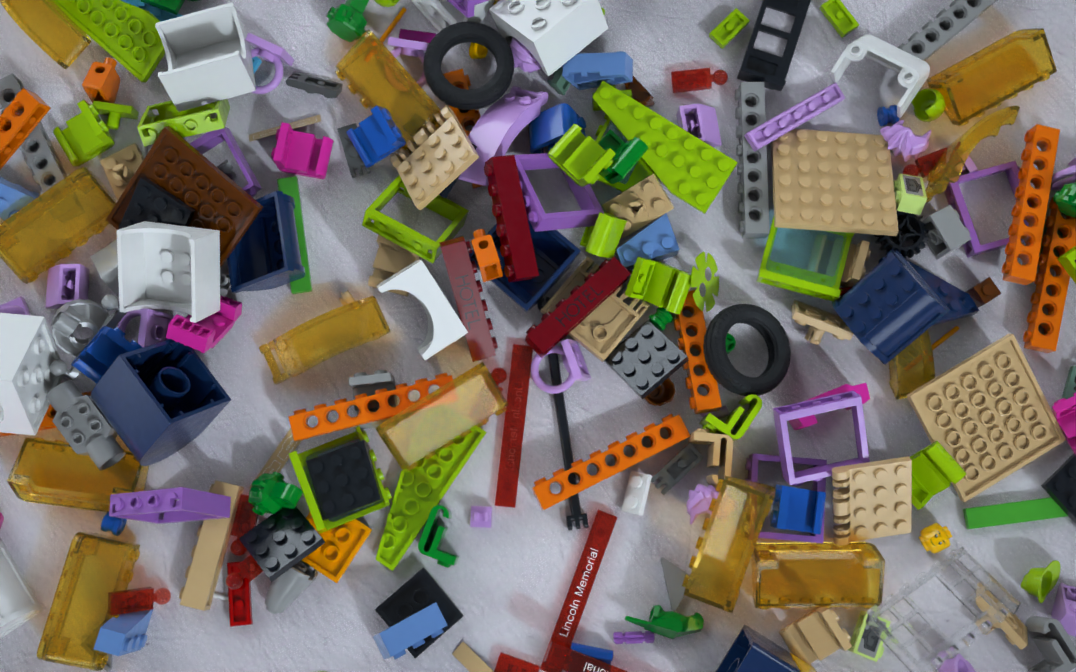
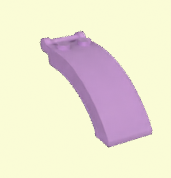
(499, 128)

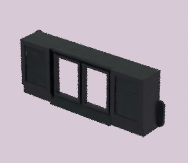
(767, 67)

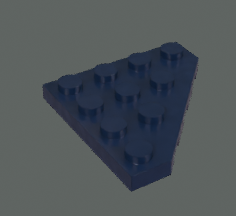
(957, 300)

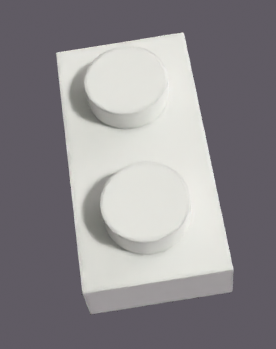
(636, 493)

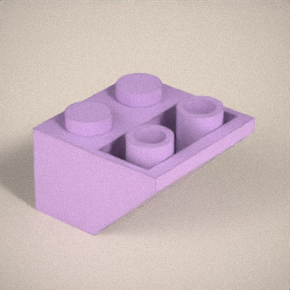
(700, 122)
(66, 284)
(1065, 608)

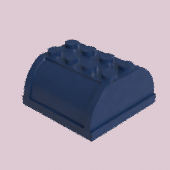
(269, 249)
(553, 258)
(890, 307)

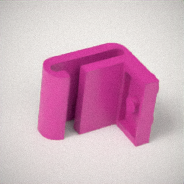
(301, 152)
(1065, 414)

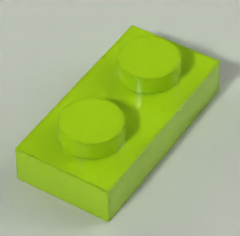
(839, 17)
(729, 28)

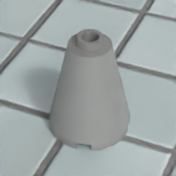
(289, 587)

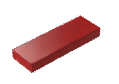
(239, 600)

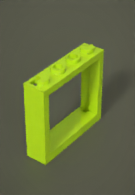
(184, 123)
(406, 236)

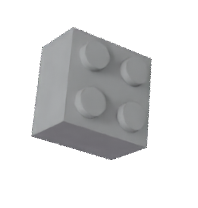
(945, 232)

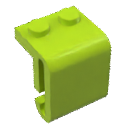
(85, 136)
(580, 156)
(604, 236)
(659, 284)
(718, 427)
(932, 472)

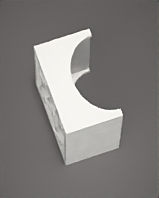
(550, 28)
(206, 57)
(169, 268)
(443, 322)
(25, 372)

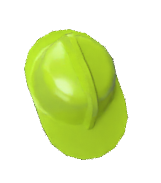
(1041, 580)

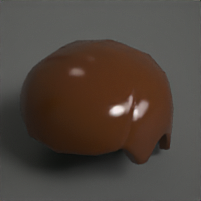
(662, 394)

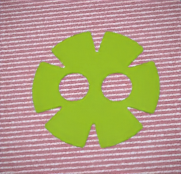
(698, 277)

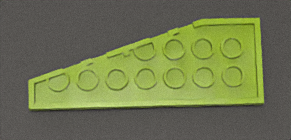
(121, 30)
(678, 159)
(421, 491)

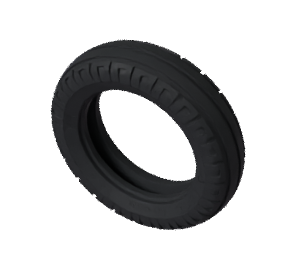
(468, 98)
(775, 339)

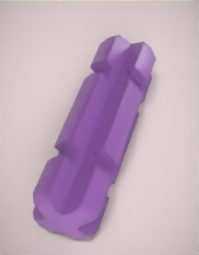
(633, 637)

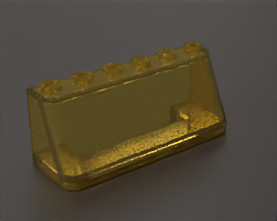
(994, 74)
(385, 83)
(55, 224)
(442, 417)
(59, 477)
(728, 542)
(817, 575)
(80, 604)

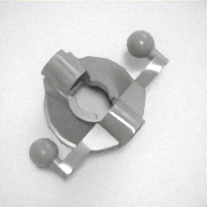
(87, 314)

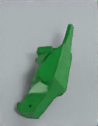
(669, 623)

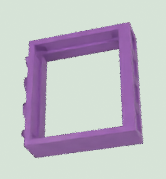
(214, 138)
(956, 200)
(561, 220)
(813, 407)
(752, 467)
(152, 504)

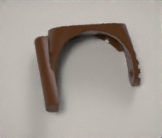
(639, 93)

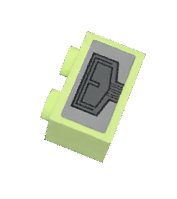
(909, 194)
(865, 641)

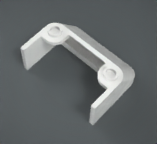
(443, 13)
(911, 69)

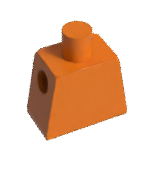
(102, 81)
(486, 256)

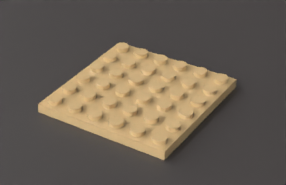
(833, 182)
(988, 415)

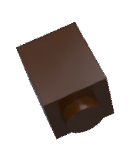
(983, 292)

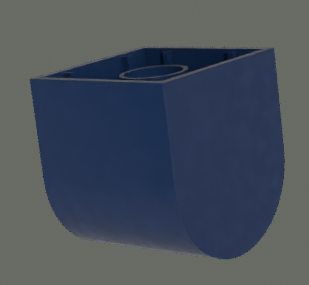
(159, 399)

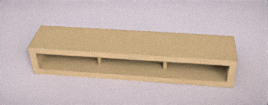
(209, 552)

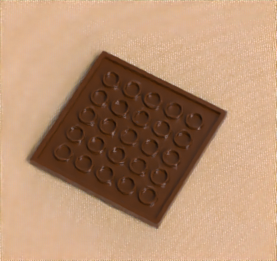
(198, 183)

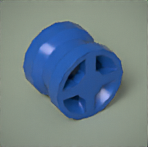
(887, 115)
(113, 524)

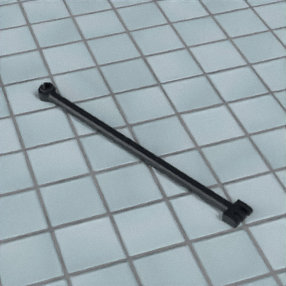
(564, 437)

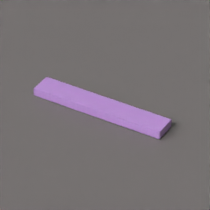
(794, 116)

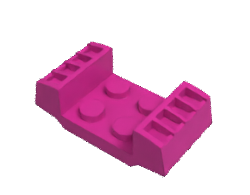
(208, 331)
(804, 422)

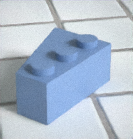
(590, 69)
(13, 198)
(653, 242)
(410, 632)
(124, 633)

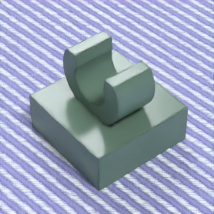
(558, 82)

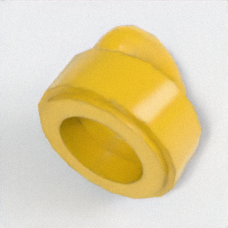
(477, 51)

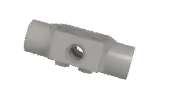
(84, 425)

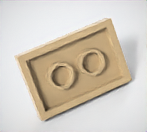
(121, 167)
(640, 204)
(819, 322)
(1014, 628)

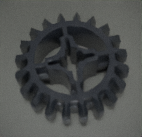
(915, 234)

